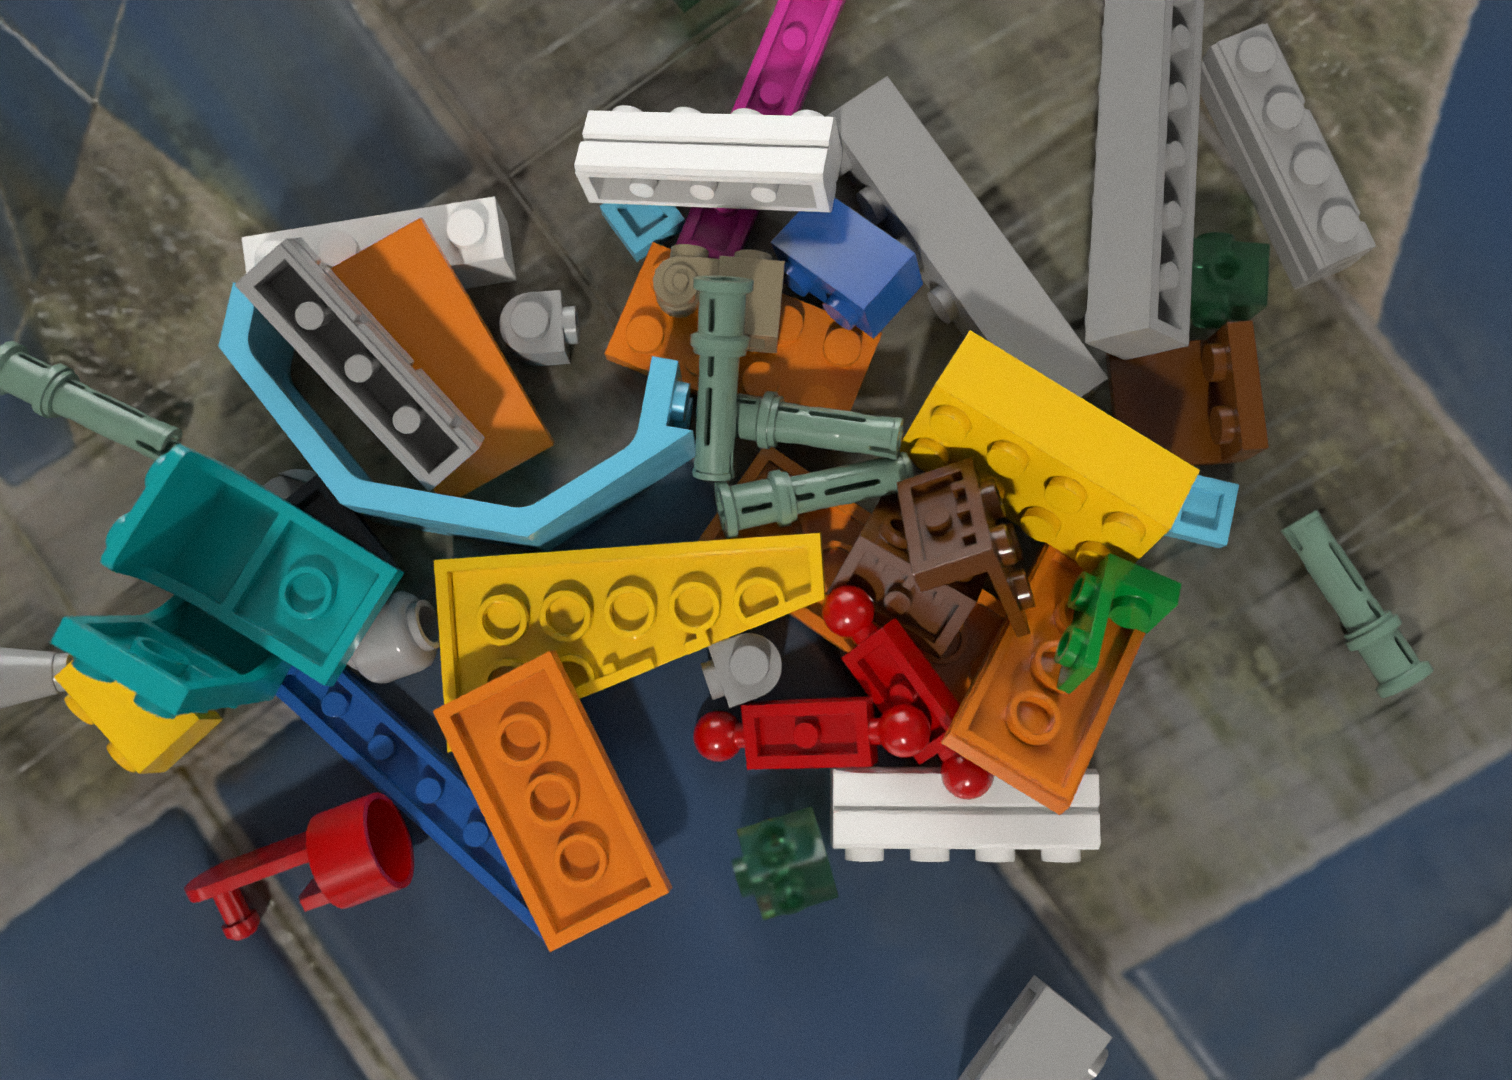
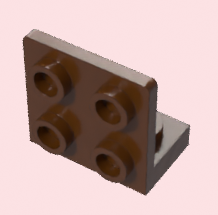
(1196, 398)
(957, 535)
(883, 570)

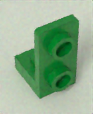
(1113, 590)

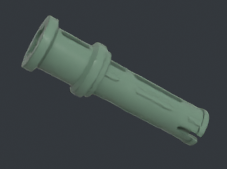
(719, 345)
(58, 392)
(775, 421)
(783, 497)
(1368, 626)

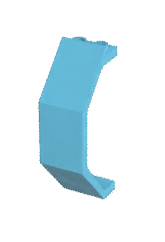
(658, 449)

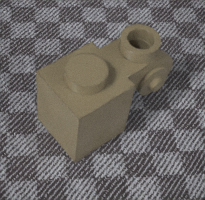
(763, 306)

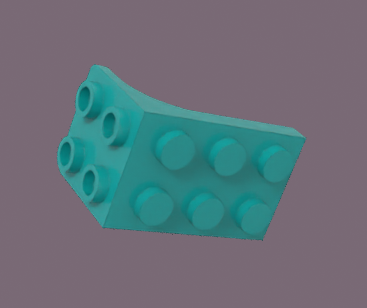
(251, 562)
(173, 659)

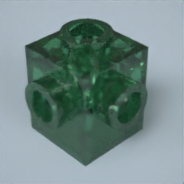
(1227, 280)
(784, 864)

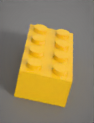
(1055, 458)

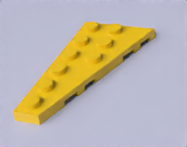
(614, 606)

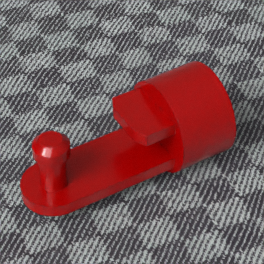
(352, 851)

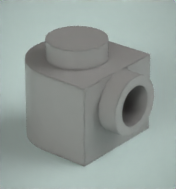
(540, 328)
(742, 668)

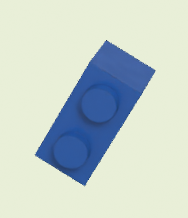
(848, 266)

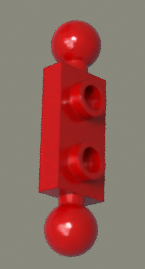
(898, 673)
(812, 733)

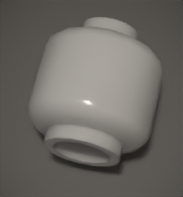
(399, 640)

